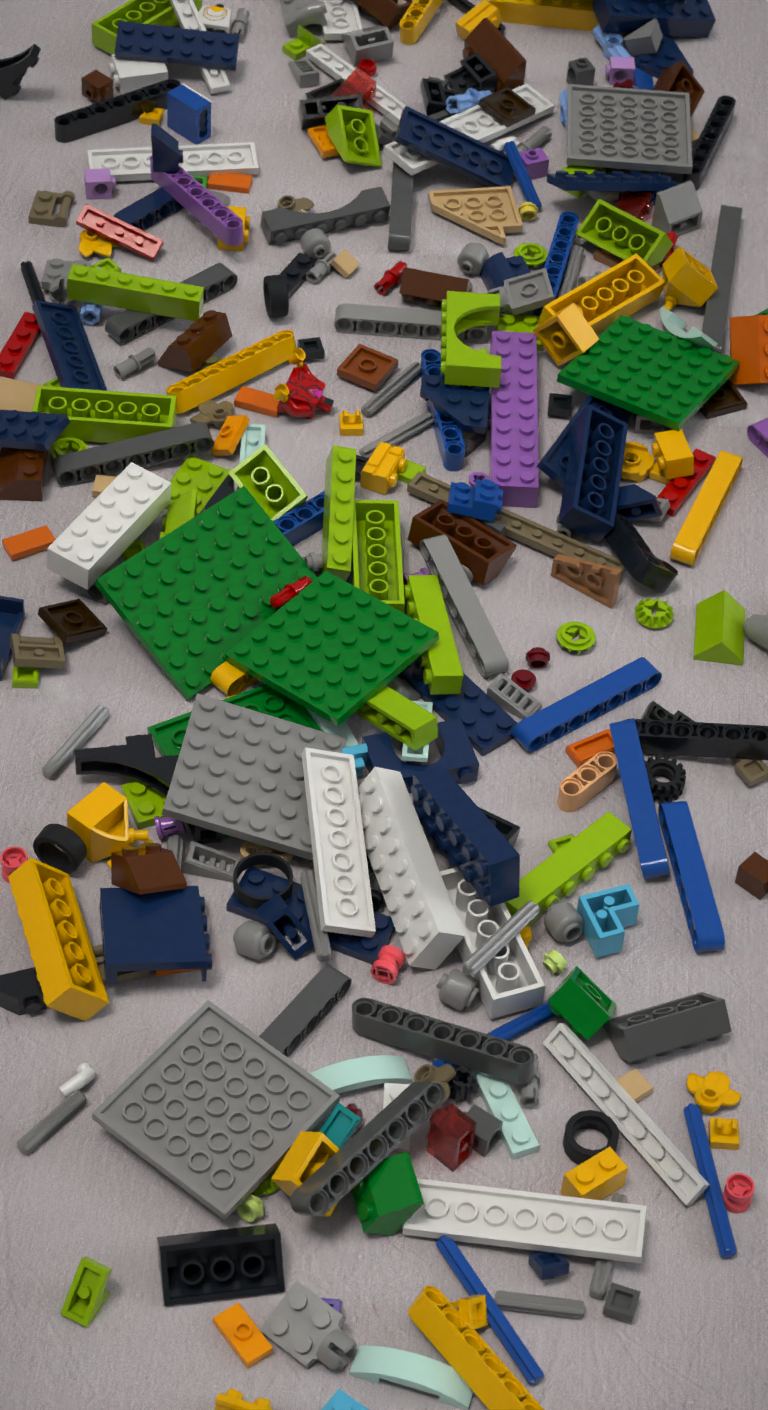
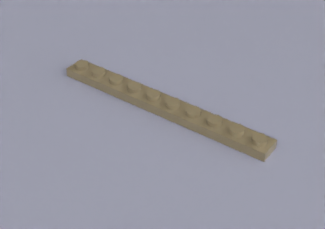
(519, 527)

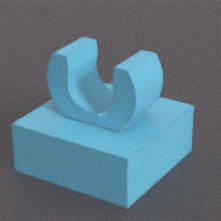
(360, 756)

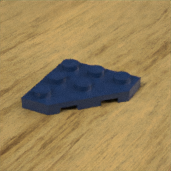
(666, 55)
(462, 403)

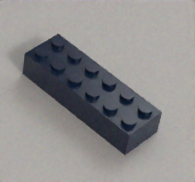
(674, 17)
(593, 473)
(466, 836)

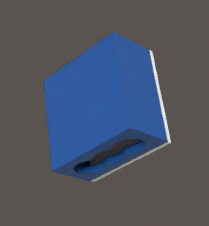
(189, 114)

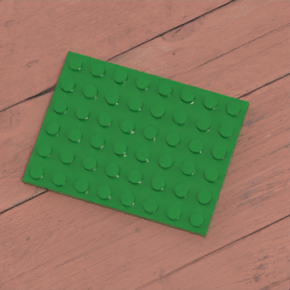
(204, 587)

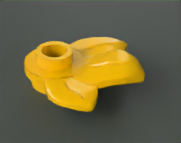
(94, 243)
(712, 1091)

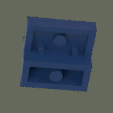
(500, 268)

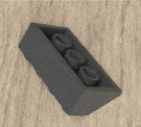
(668, 1027)

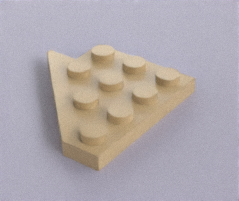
(482, 210)

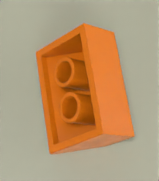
(749, 347)

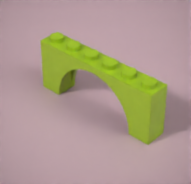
(458, 361)

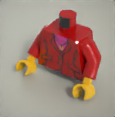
(302, 391)

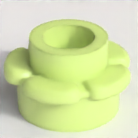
(554, 962)
(251, 1208)

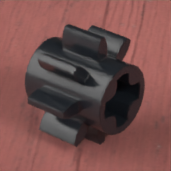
(463, 1085)

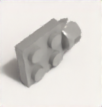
(56, 276)
(525, 292)
(309, 1329)

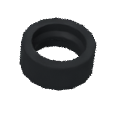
(275, 296)
(64, 838)
(593, 1120)

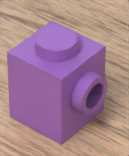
(535, 163)

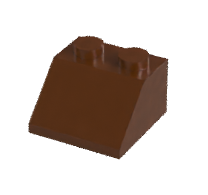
(146, 869)

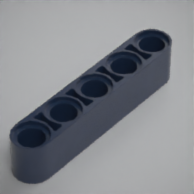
(149, 210)

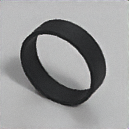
(261, 859)

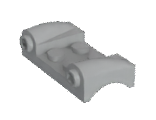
(302, 13)

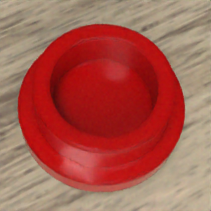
(367, 66)

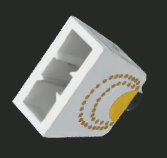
(216, 18)

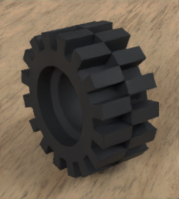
(667, 769)

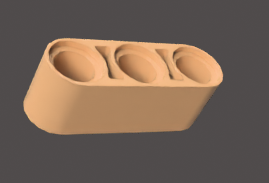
(587, 781)

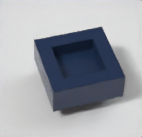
(548, 1264)

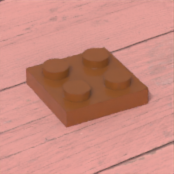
(367, 367)

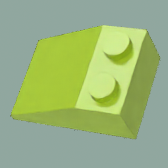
(354, 135)

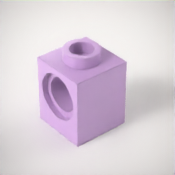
(620, 69)
(99, 183)

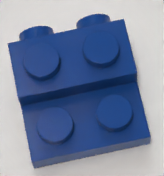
(478, 502)

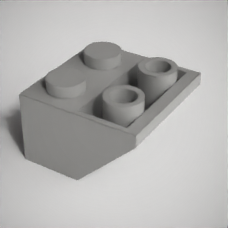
(369, 43)
(677, 209)

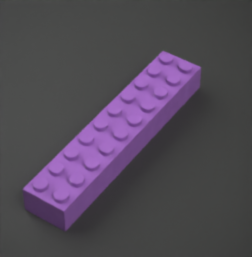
(515, 419)

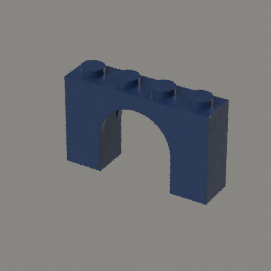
(452, 742)

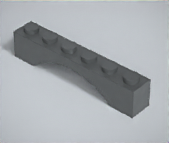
(287, 225)

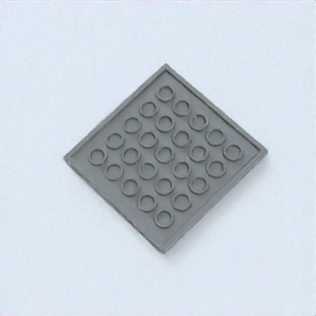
(628, 129)
(245, 775)
(215, 1109)

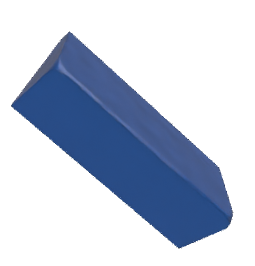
(642, 80)

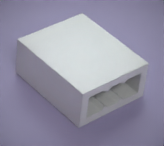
(136, 74)

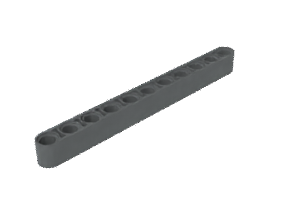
(722, 271)

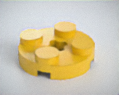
(641, 465)

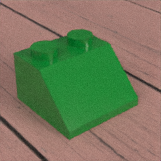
(581, 1004)
(388, 1196)

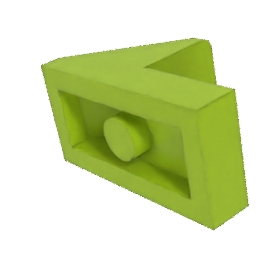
(297, 48)
(87, 1291)

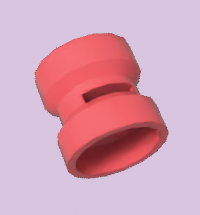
(12, 859)
(387, 965)
(738, 1192)

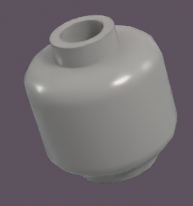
(315, 244)
(472, 258)
(564, 922)
(254, 940)
(457, 989)

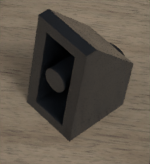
(21, 992)

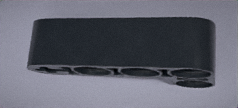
(638, 557)

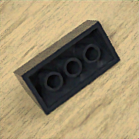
(220, 1264)

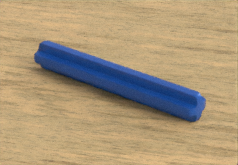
(521, 174)

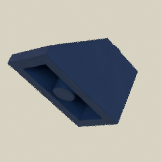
(165, 151)
(637, 503)
(286, 926)

